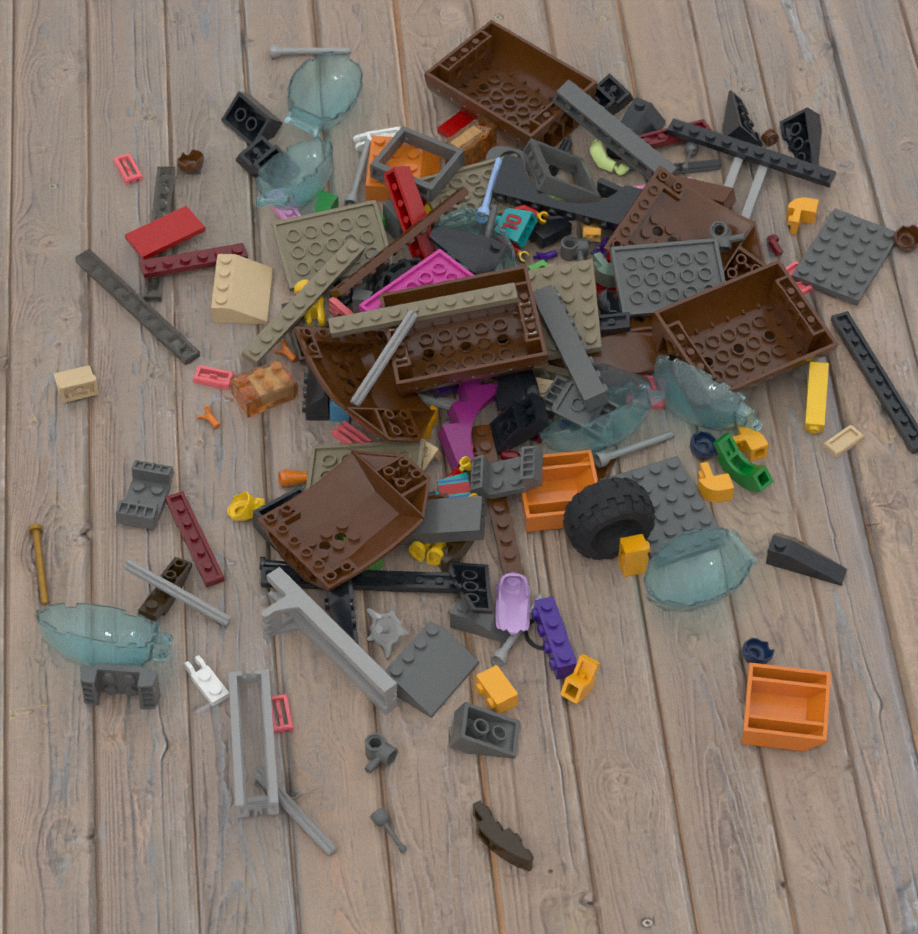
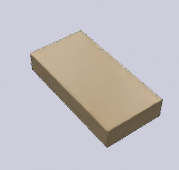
(843, 441)

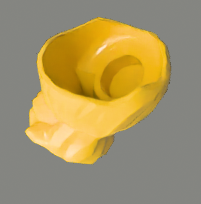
(243, 506)

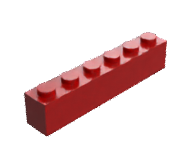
(409, 208)

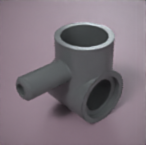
(727, 238)
(574, 248)
(383, 754)

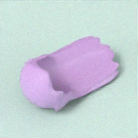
(513, 603)

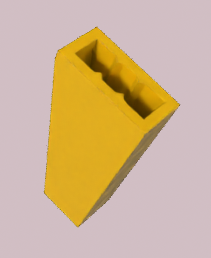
(816, 397)

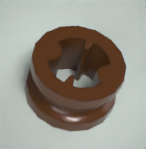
(770, 137)

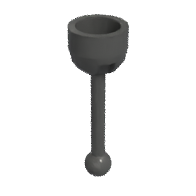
(689, 150)
(381, 818)

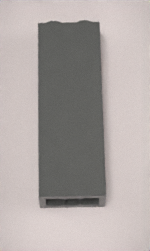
(451, 521)

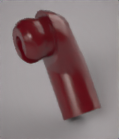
(772, 241)
(509, 454)

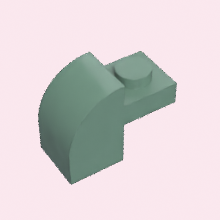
(603, 271)

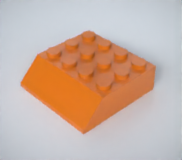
(420, 162)
(562, 478)
(786, 707)

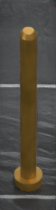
(36, 530)

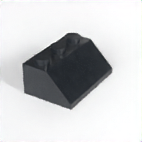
(251, 118)
(317, 400)

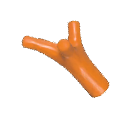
(287, 352)
(210, 417)

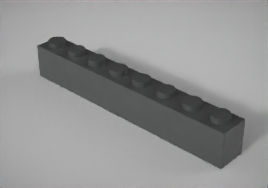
(610, 130)
(570, 348)

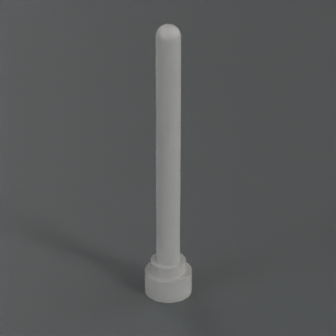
(278, 51)
(352, 198)
(603, 458)
(500, 656)

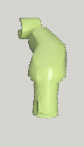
(602, 160)

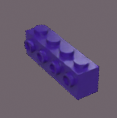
(554, 637)

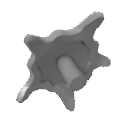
(386, 629)

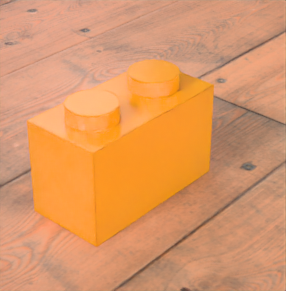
(633, 555)
(496, 690)

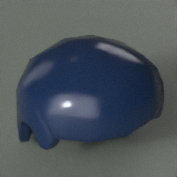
(702, 445)
(757, 651)

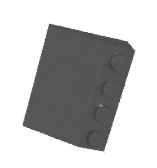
(431, 669)

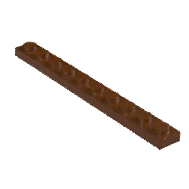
(395, 246)
(498, 507)

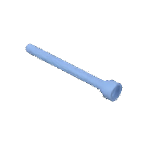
(484, 209)

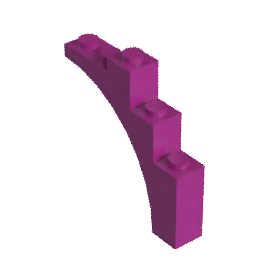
(456, 436)

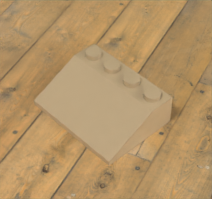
(241, 290)

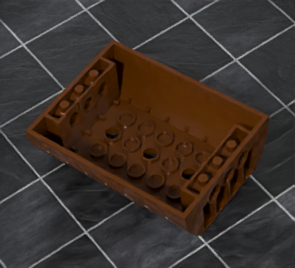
(512, 74)
(739, 317)
(477, 328)

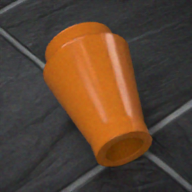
(291, 477)

